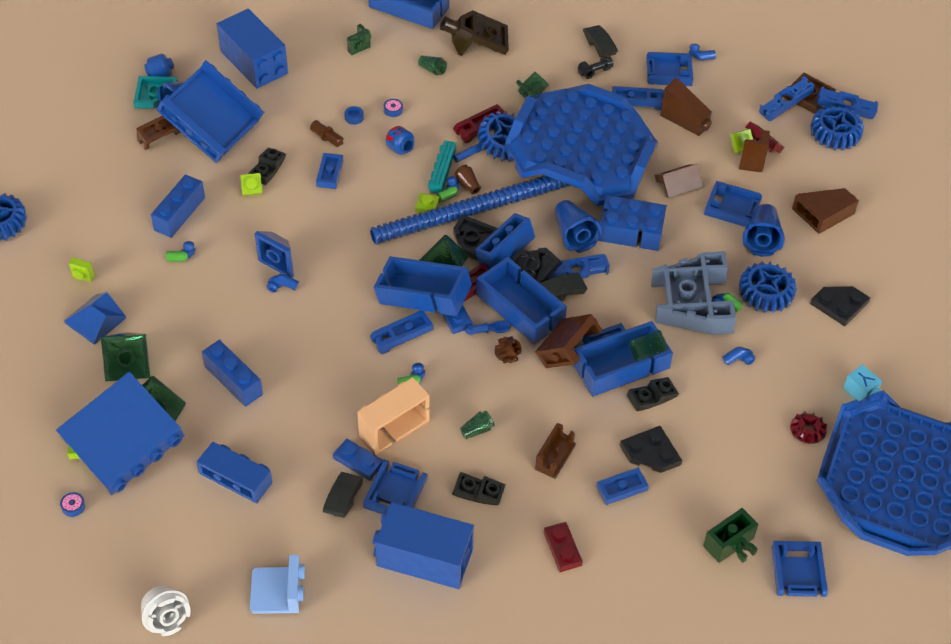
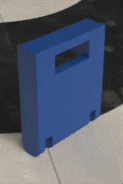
(666, 66)
(736, 206)
(394, 486)
(799, 574)

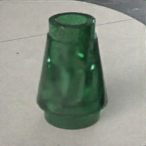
(435, 65)
(477, 425)

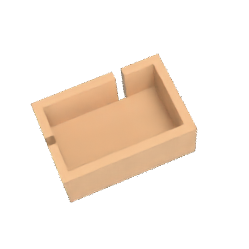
(396, 412)

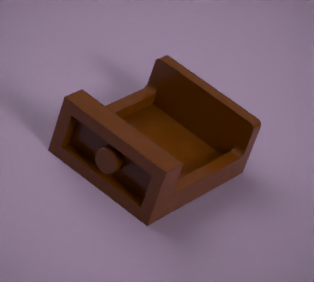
(558, 346)

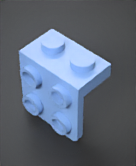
(277, 588)

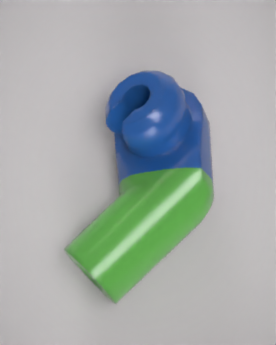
(451, 189)
(183, 255)
(728, 297)
(417, 373)

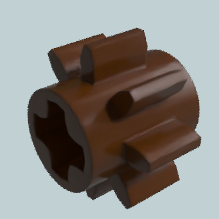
(508, 349)

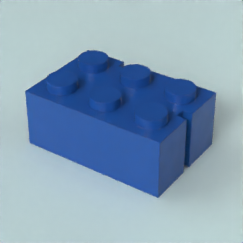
(624, 219)

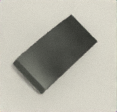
(601, 40)
(268, 164)
(565, 285)
(654, 394)
(481, 491)
(342, 494)

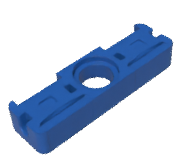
(778, 106)
(860, 106)
(589, 265)

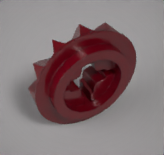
(808, 435)

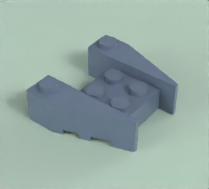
(689, 294)

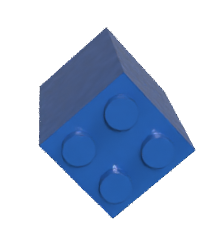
(252, 48)
(424, 545)

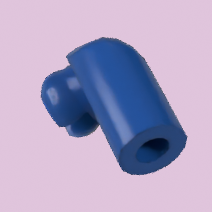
(281, 280)

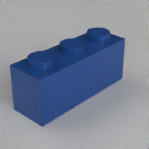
(178, 206)
(505, 241)
(232, 373)
(234, 471)

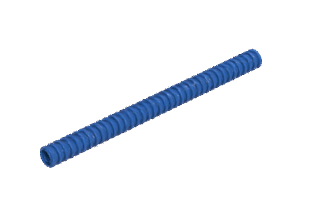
(466, 208)

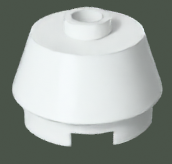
(164, 610)

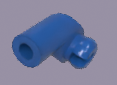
(701, 55)
(739, 353)

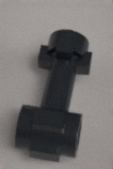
(588, 70)

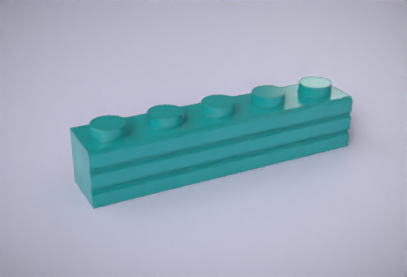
(442, 167)

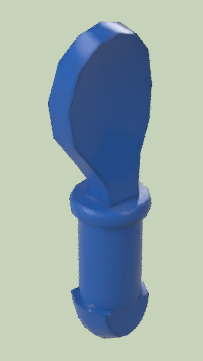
(498, 327)

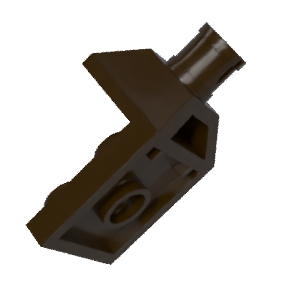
(478, 29)

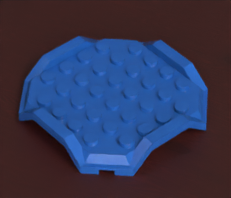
(582, 140)
(890, 476)

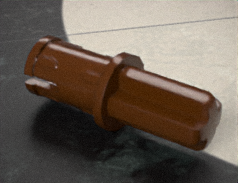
(326, 133)

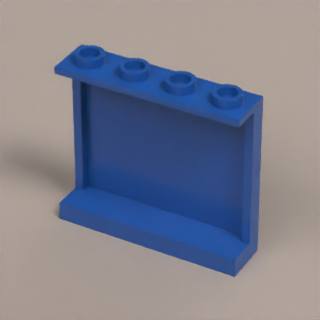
(210, 111)
(121, 433)

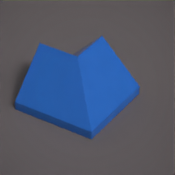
(274, 252)
(96, 317)

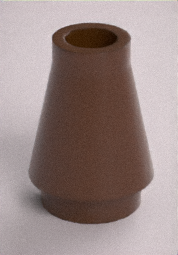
(467, 178)

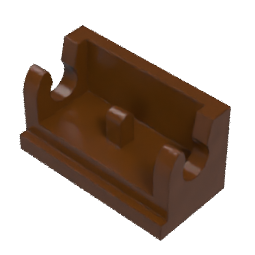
(154, 130)
(555, 452)

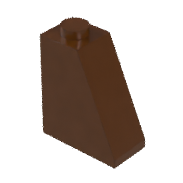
(685, 108)
(825, 207)

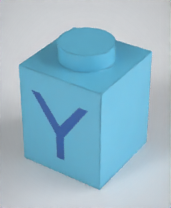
(862, 383)

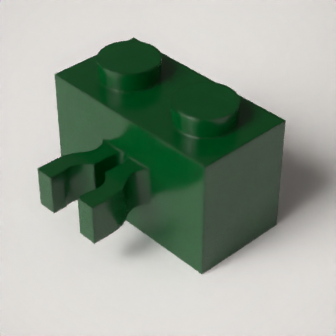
(732, 536)

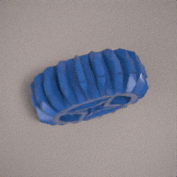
(501, 126)
(837, 127)
(11, 216)
(765, 293)

